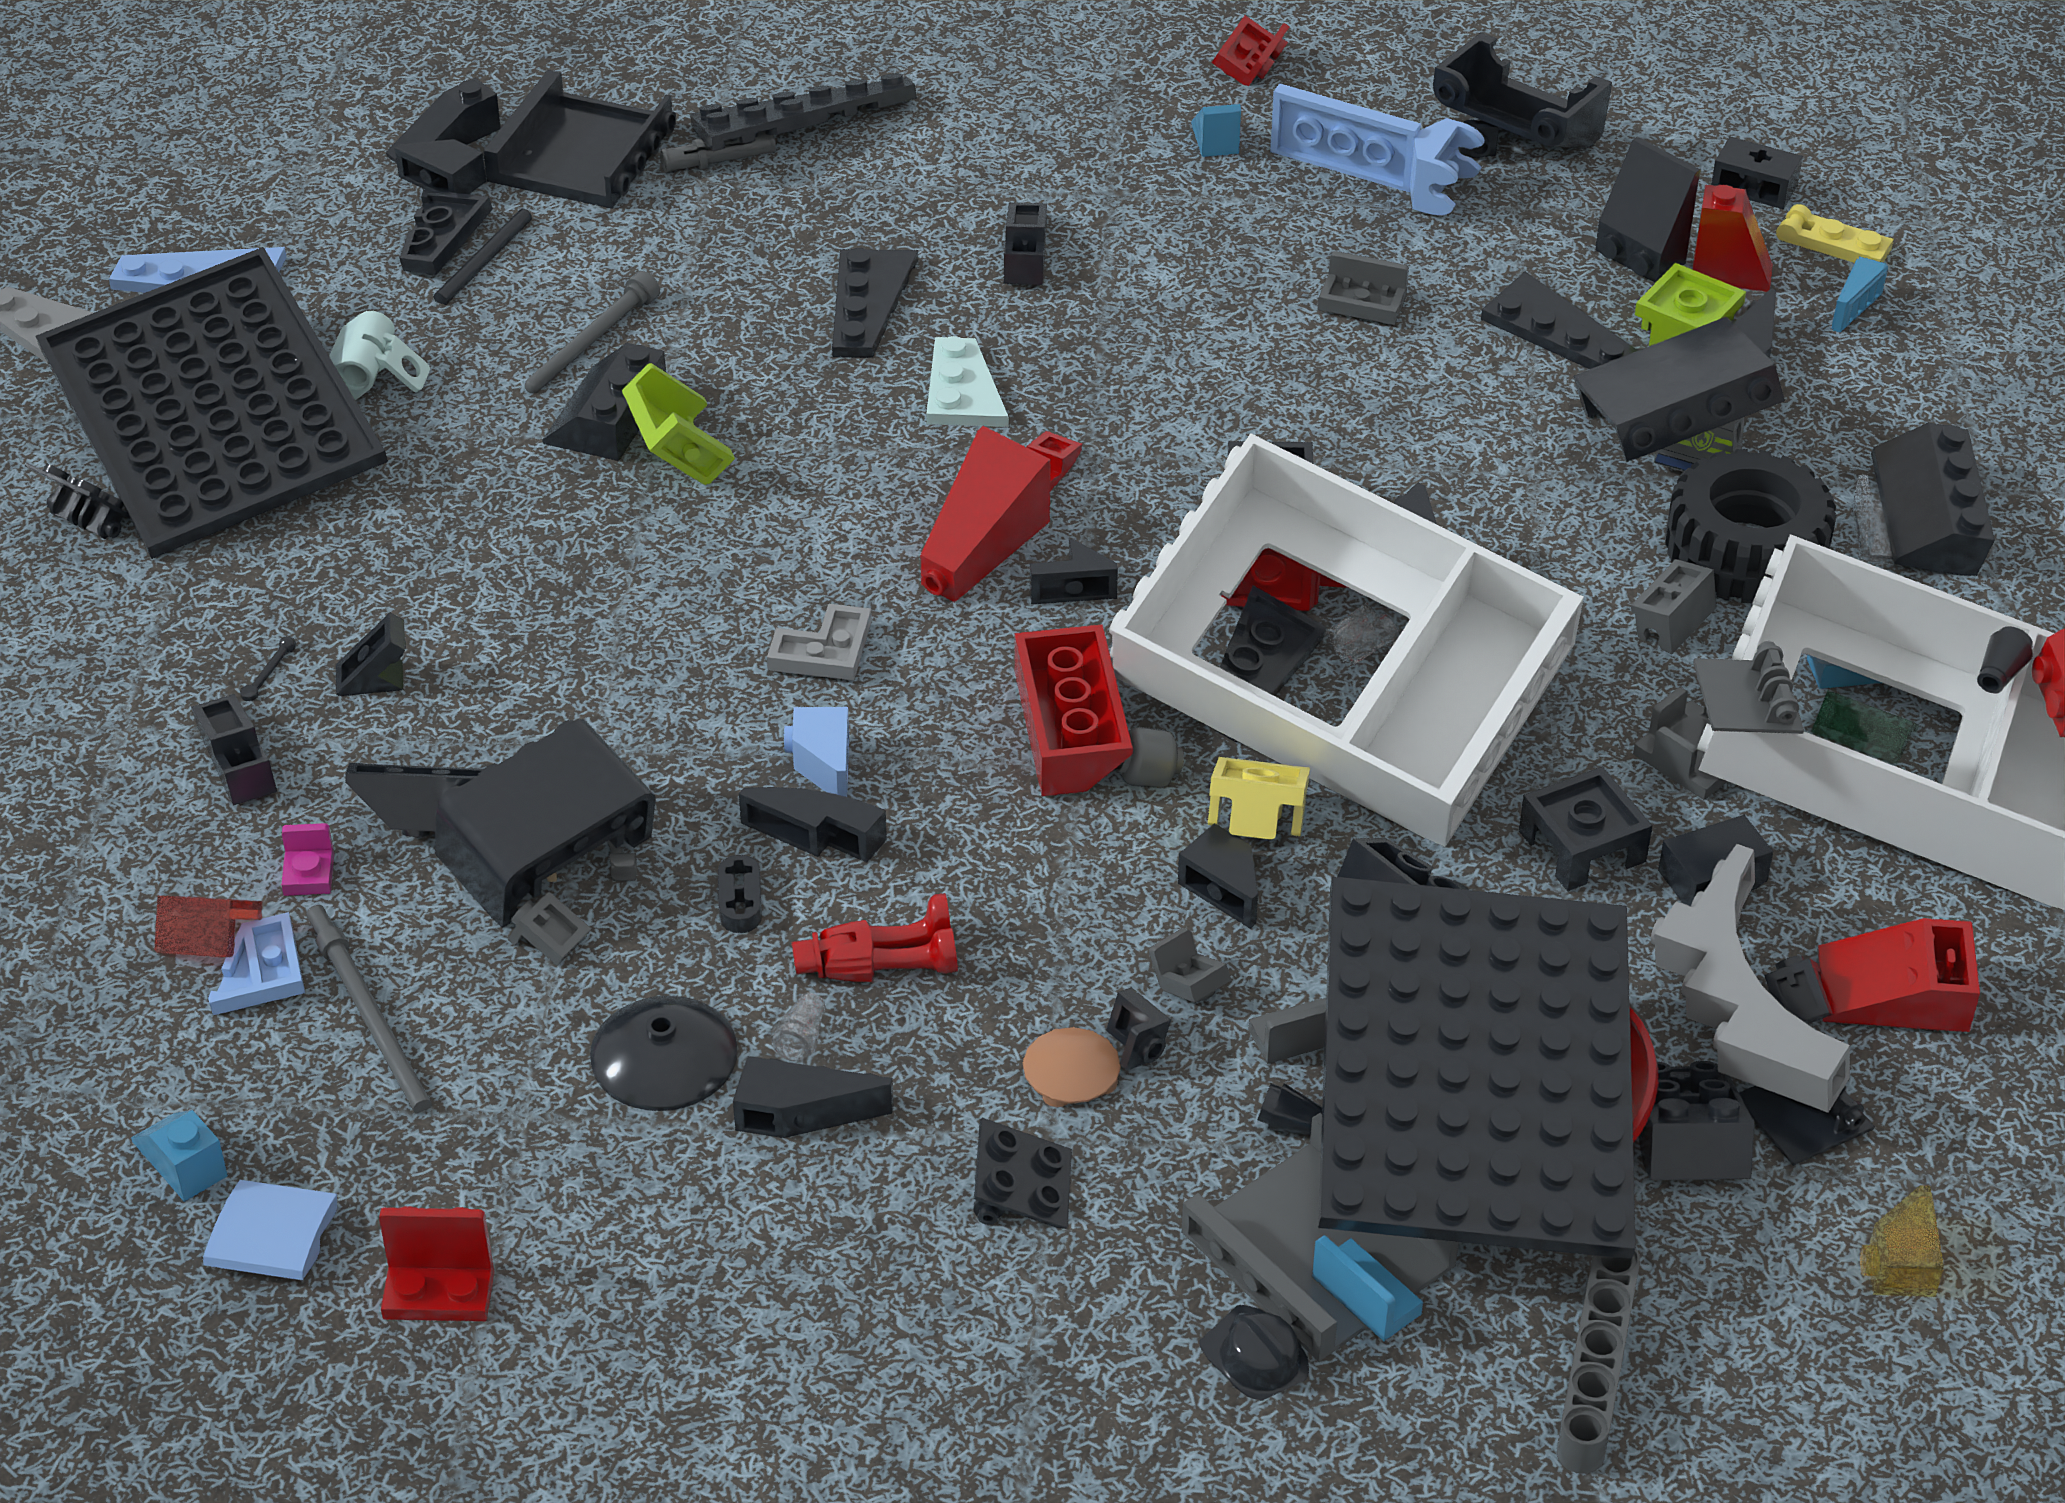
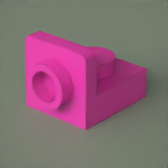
(307, 859)

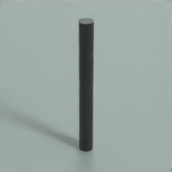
(482, 257)

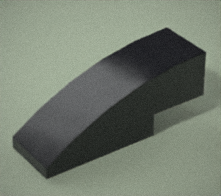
(1025, 243)
(234, 749)
(814, 820)

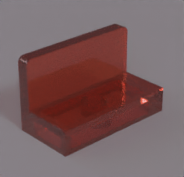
(200, 924)

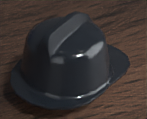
(1256, 1352)

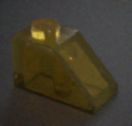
(1905, 1249)

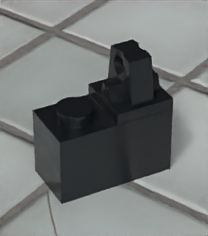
(1691, 858)

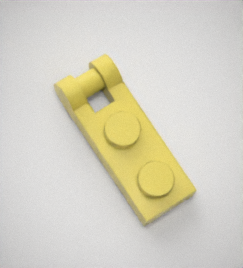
(1832, 236)

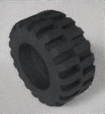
(1745, 490)

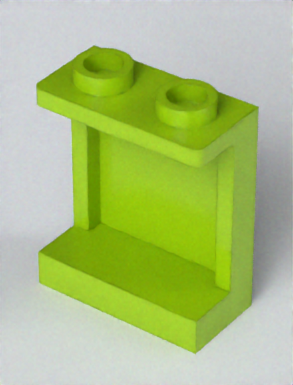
(665, 419)

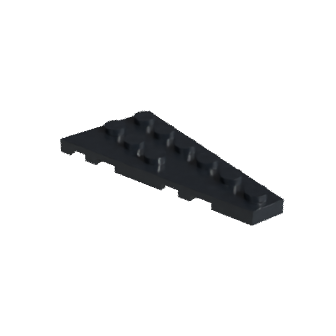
(794, 112)

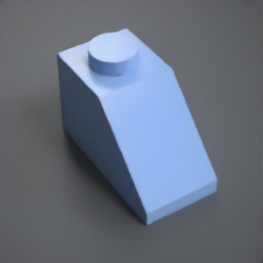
(820, 746)

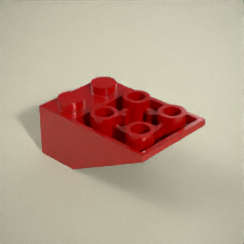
(1904, 976)

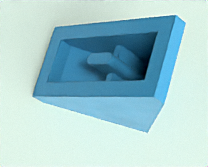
(1218, 130)

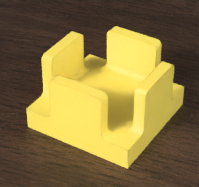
(1258, 795)

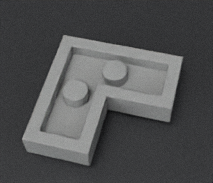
(831, 652)

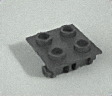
(1749, 693)

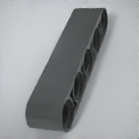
(1597, 1363)

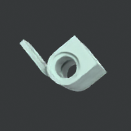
(369, 346)

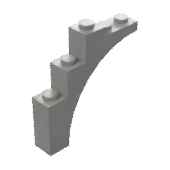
(1754, 1032)

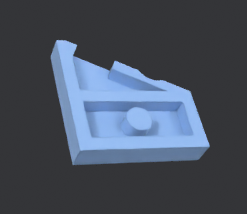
(262, 966)

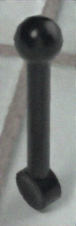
(250, 692)

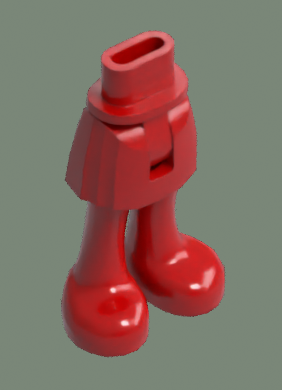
(859, 949)

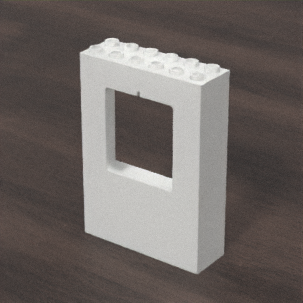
(1444, 696)
(2006, 774)

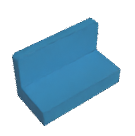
(1364, 1287)

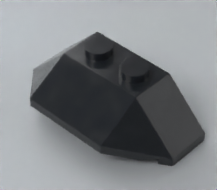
(405, 794)

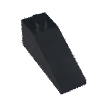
(458, 114)

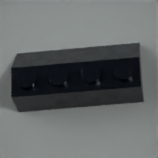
(1933, 500)

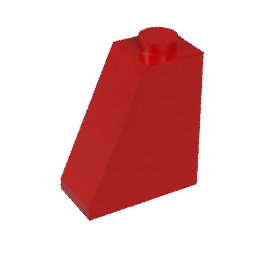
(1730, 240)

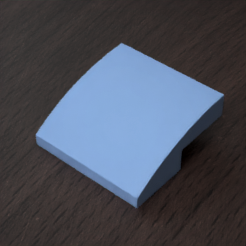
(270, 1229)

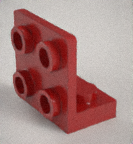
(436, 1264)

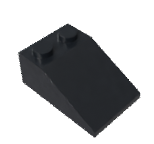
(1649, 211)

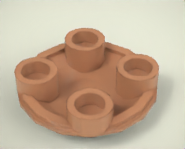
(1071, 1066)

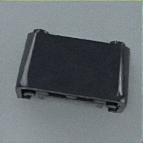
(1479, 86)

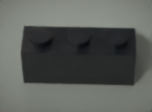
(597, 414)

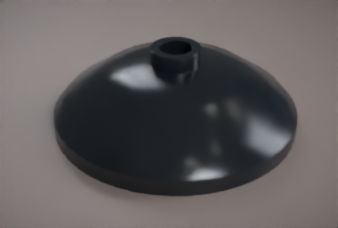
(663, 1053)

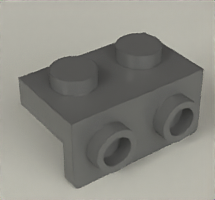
(1364, 288)

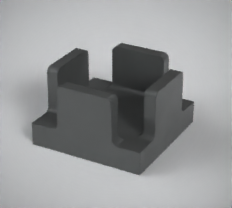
(1674, 741)

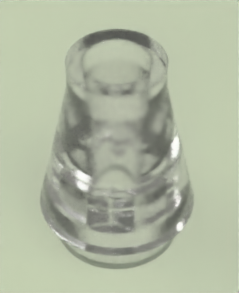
(798, 1030)

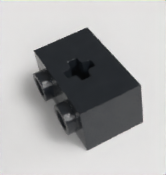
(1762, 171)

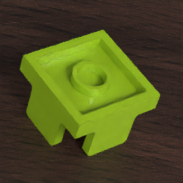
(1685, 302)

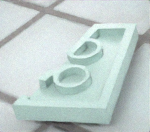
(962, 386)

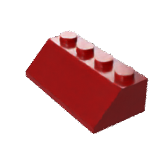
(1070, 707)

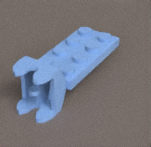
(1374, 145)

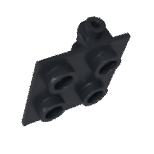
(83, 503)
(1803, 1129)
(1021, 1176)

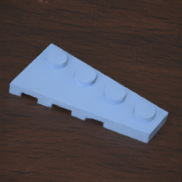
(152, 271)

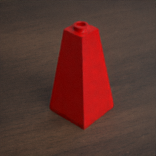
(988, 514)

